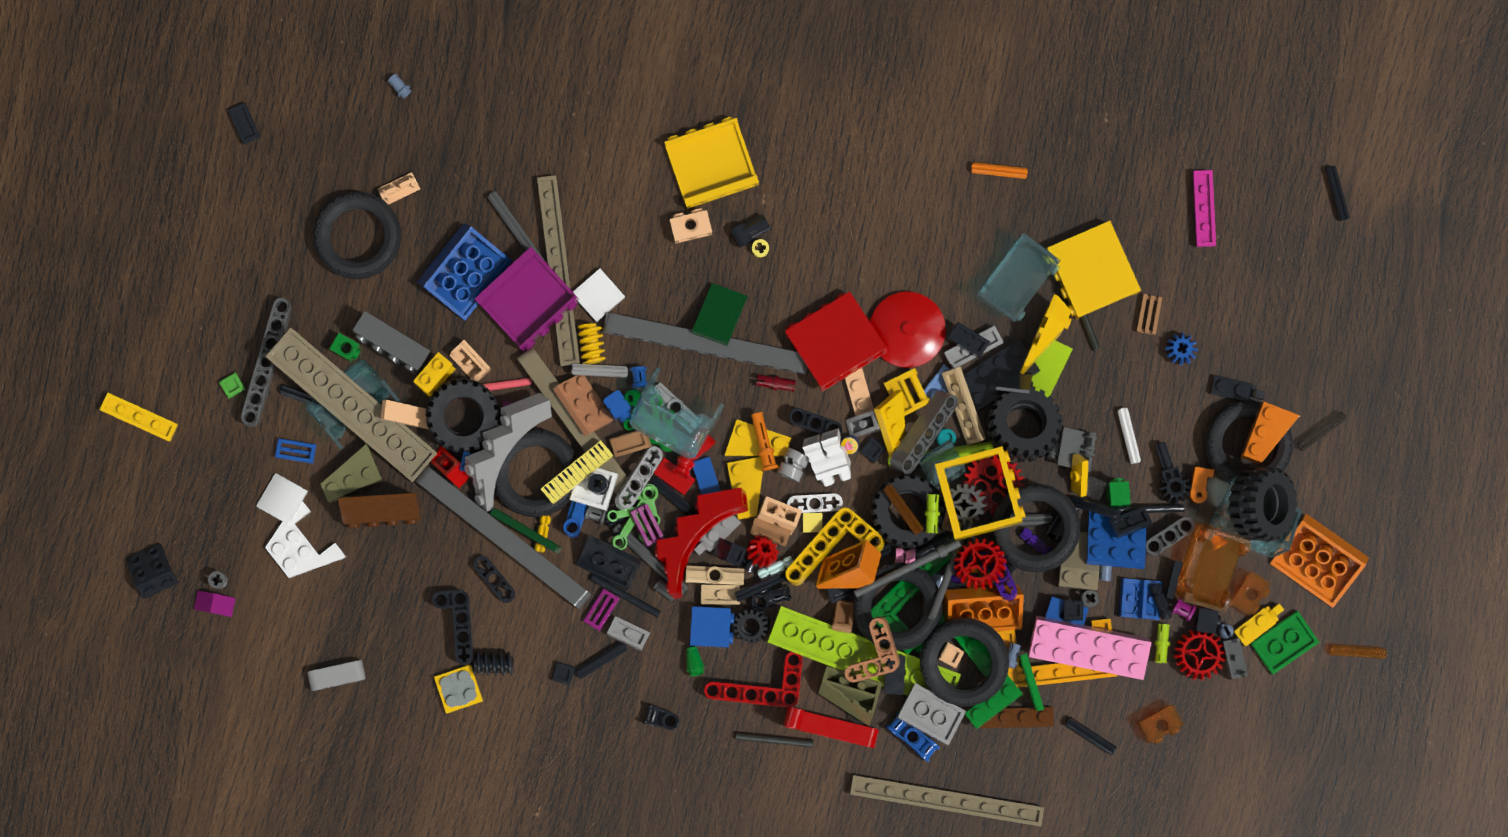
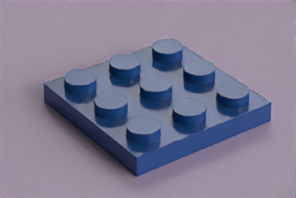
(1107, 550)

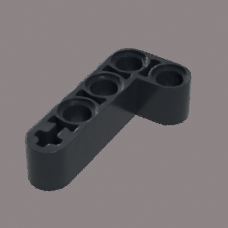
(458, 627)

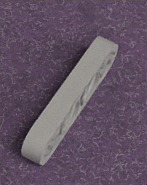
(636, 476)

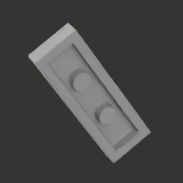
(958, 356)

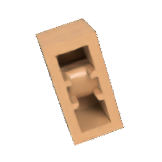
(779, 514)

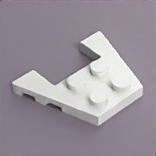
(294, 551)

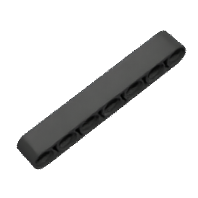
(267, 372)

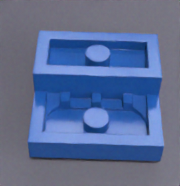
(1137, 599)

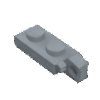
(712, 537)

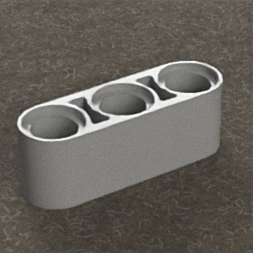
(336, 675)

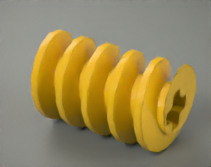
(591, 343)

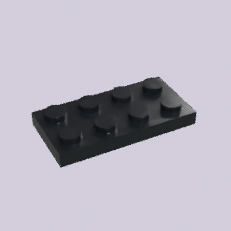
(982, 379)

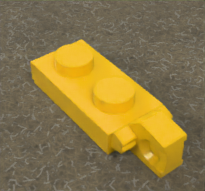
(1258, 624)

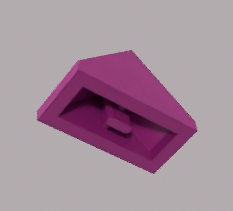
(214, 603)

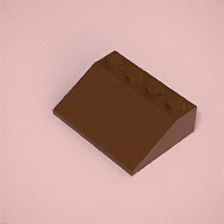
(380, 509)

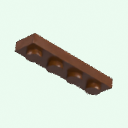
(1021, 718)

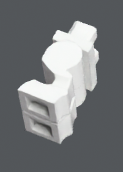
(832, 461)

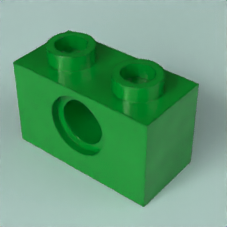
(1118, 493)

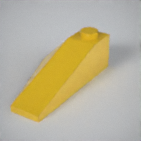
(1053, 322)

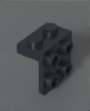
(151, 571)

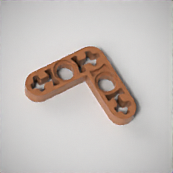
(883, 654)

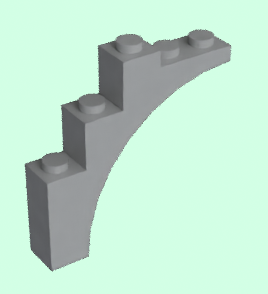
(498, 442)

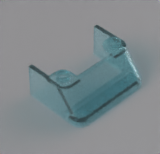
(369, 381)
(667, 427)

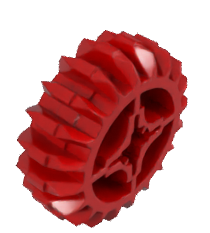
(973, 567)
(1198, 662)

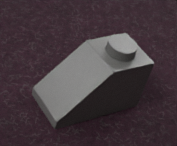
(863, 424)

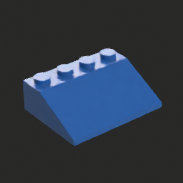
(463, 271)

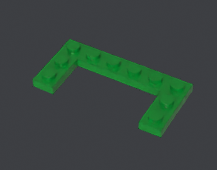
(903, 593)
(981, 658)

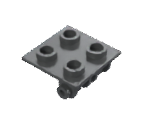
(1076, 443)

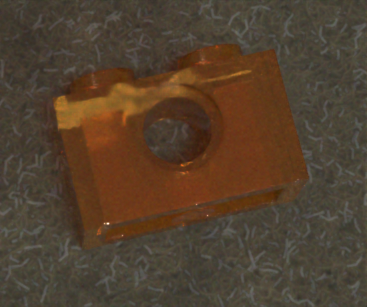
(1240, 600)
(1149, 725)

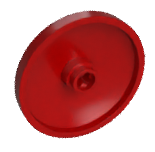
(909, 328)

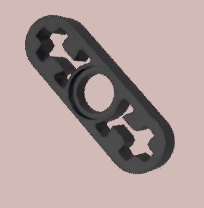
(481, 571)

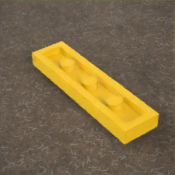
(138, 417)

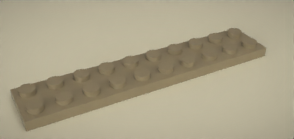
(350, 404)

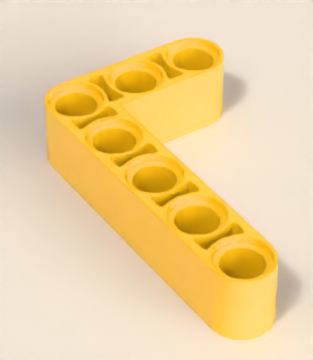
(830, 542)

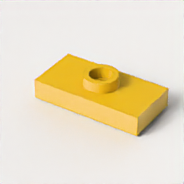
(1079, 475)

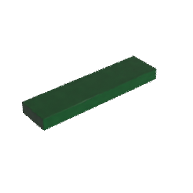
(526, 530)

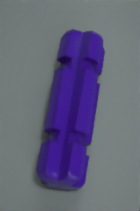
(1034, 541)

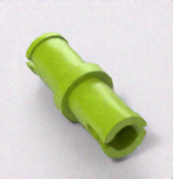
(932, 513)
(1162, 643)

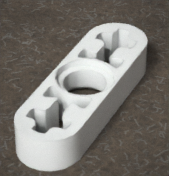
(828, 498)

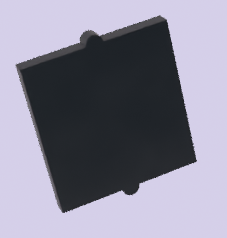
(1014, 381)

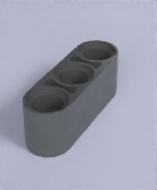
(1178, 534)

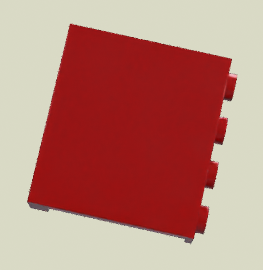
(836, 340)

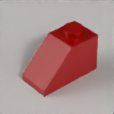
(449, 467)

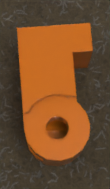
(1198, 482)

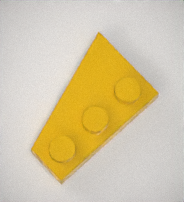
(745, 443)

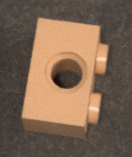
(683, 234)

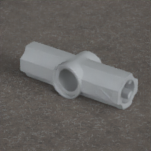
(668, 399)

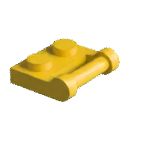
(899, 383)

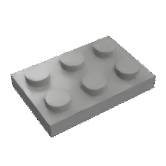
(931, 714)

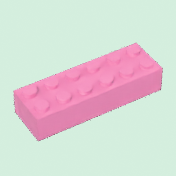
(1089, 647)

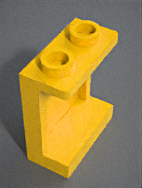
(434, 374)

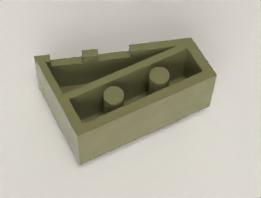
(353, 476)
(853, 697)

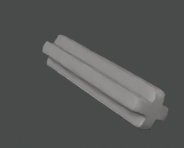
(599, 370)

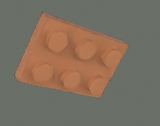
(583, 404)

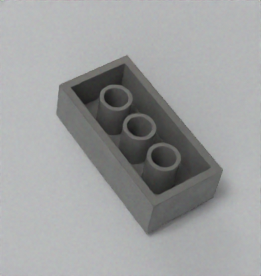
(392, 342)

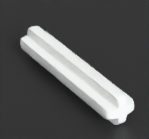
(1129, 436)

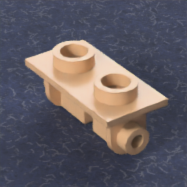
(399, 188)

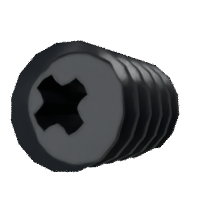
(493, 663)

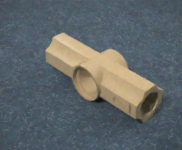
(701, 574)

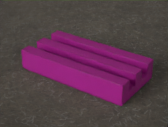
(640, 510)
(610, 595)

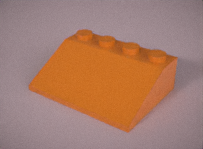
(1321, 561)

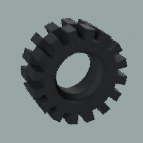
(746, 635)

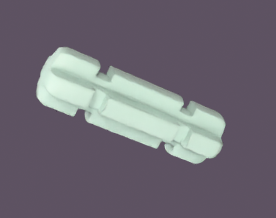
(775, 567)

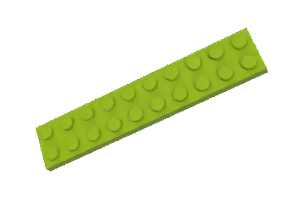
(839, 649)

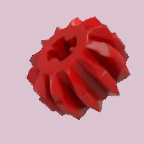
(762, 551)

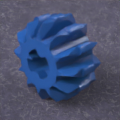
(1183, 342)

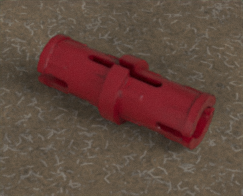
(775, 383)

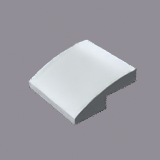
(282, 498)

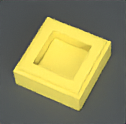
(812, 522)

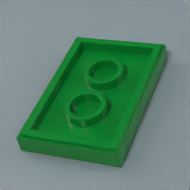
(1284, 642)

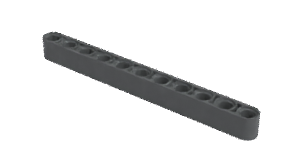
(684, 339)
(503, 537)

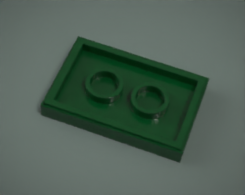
(719, 314)

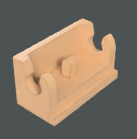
(469, 361)

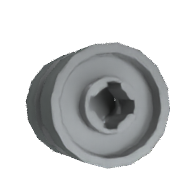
(793, 465)

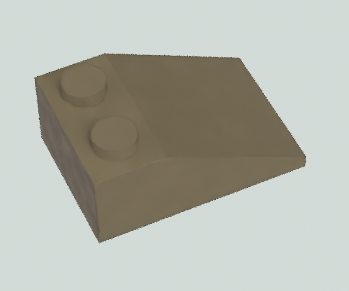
(1076, 572)

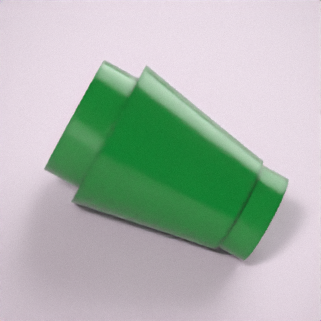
(694, 663)

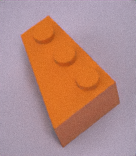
(1267, 430)

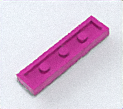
(1204, 208)

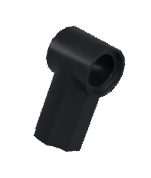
(745, 233)

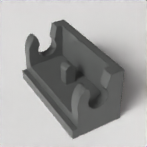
(1234, 658)

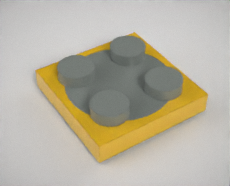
(458, 689)

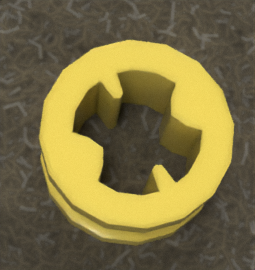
(756, 252)

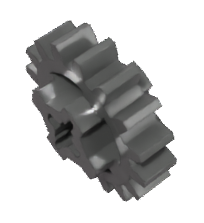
(966, 495)

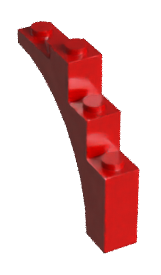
(710, 510)

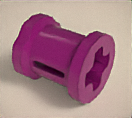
(1187, 614)

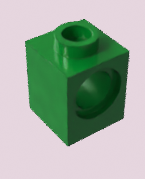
(337, 345)

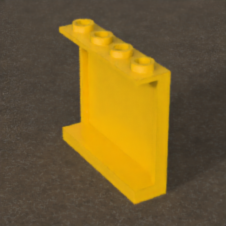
(711, 162)
(1093, 270)

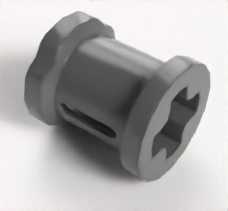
(215, 575)
(1095, 598)

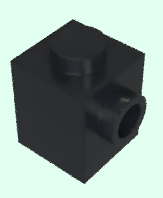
(1207, 620)

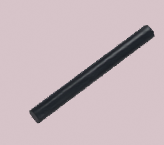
(1154, 508)
(625, 595)

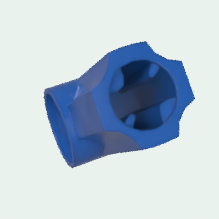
(575, 516)

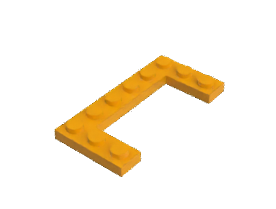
(1054, 672)

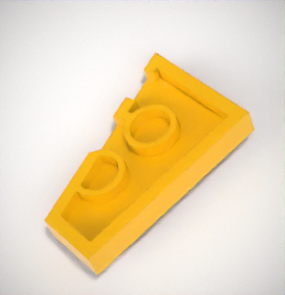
(892, 421)
(748, 476)

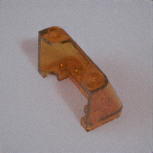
(1210, 566)

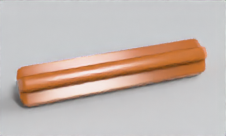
(999, 170)

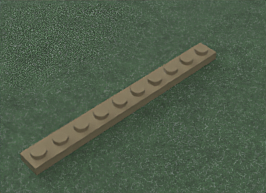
(558, 263)
(947, 800)

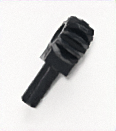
(1171, 475)

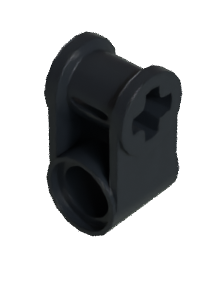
(659, 718)

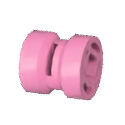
(909, 555)

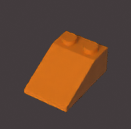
(850, 567)

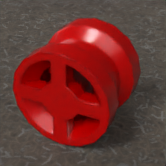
(683, 467)

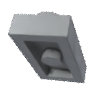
(628, 633)

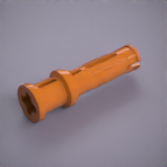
(765, 450)

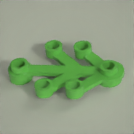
(630, 523)

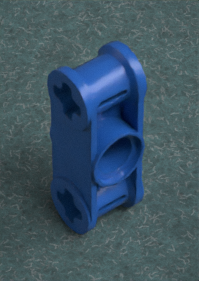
(920, 745)

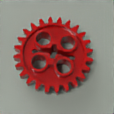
(980, 468)

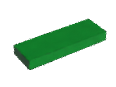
(1031, 683)

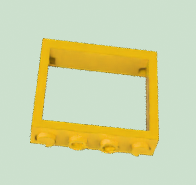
(1013, 492)

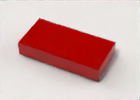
(664, 472)

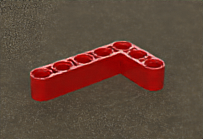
(761, 691)
(830, 727)

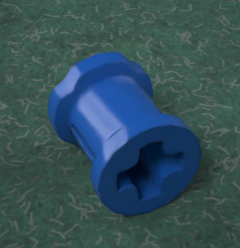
(639, 376)

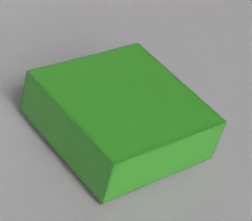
(232, 385)

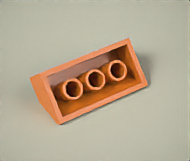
(985, 606)

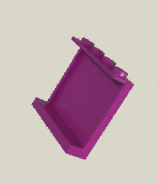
(527, 299)

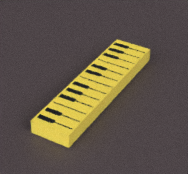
(577, 472)

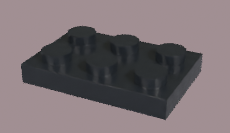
(608, 562)

